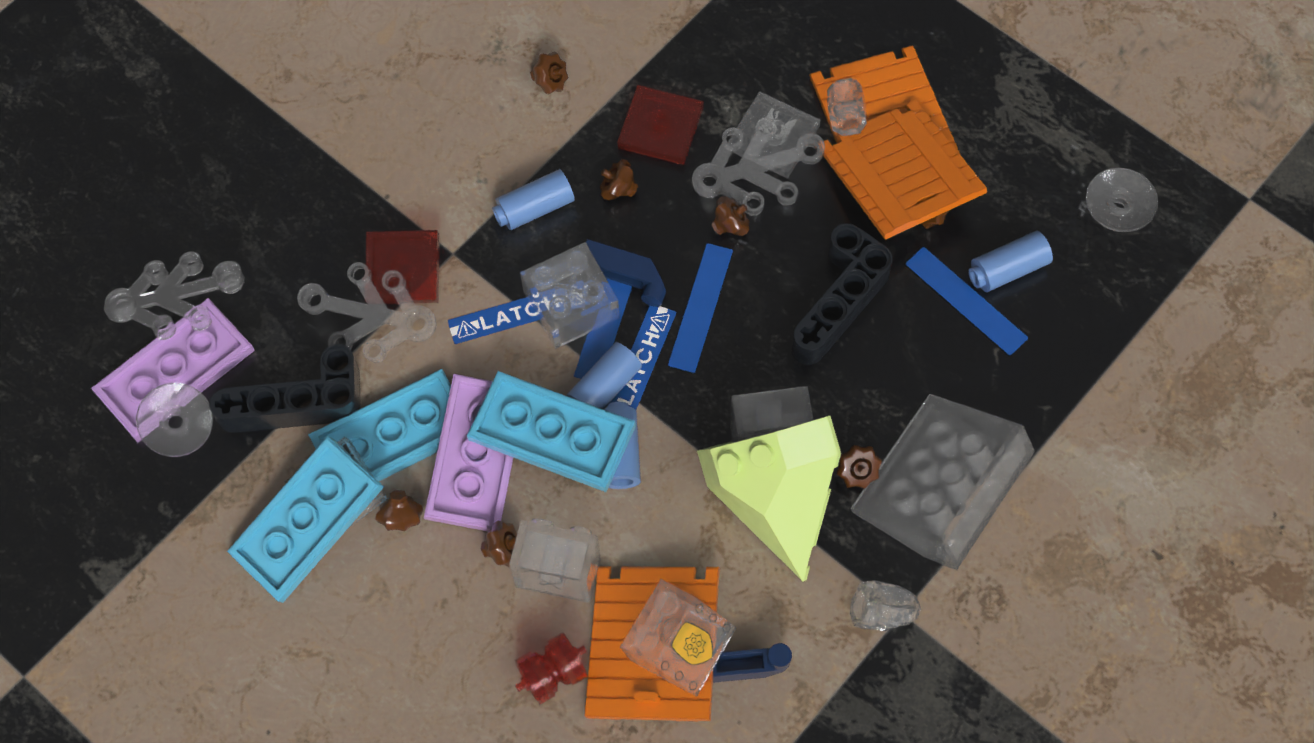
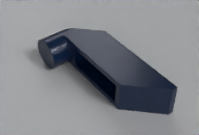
(630, 270)
(752, 663)

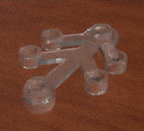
(753, 168)
(130, 303)
(372, 314)

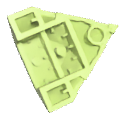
(778, 485)

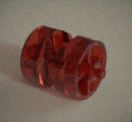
(544, 672)

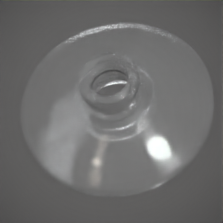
(1121, 187)
(171, 401)

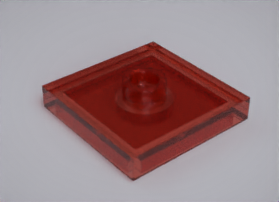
(660, 124)
(410, 253)

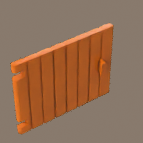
(886, 86)
(903, 170)
(621, 687)

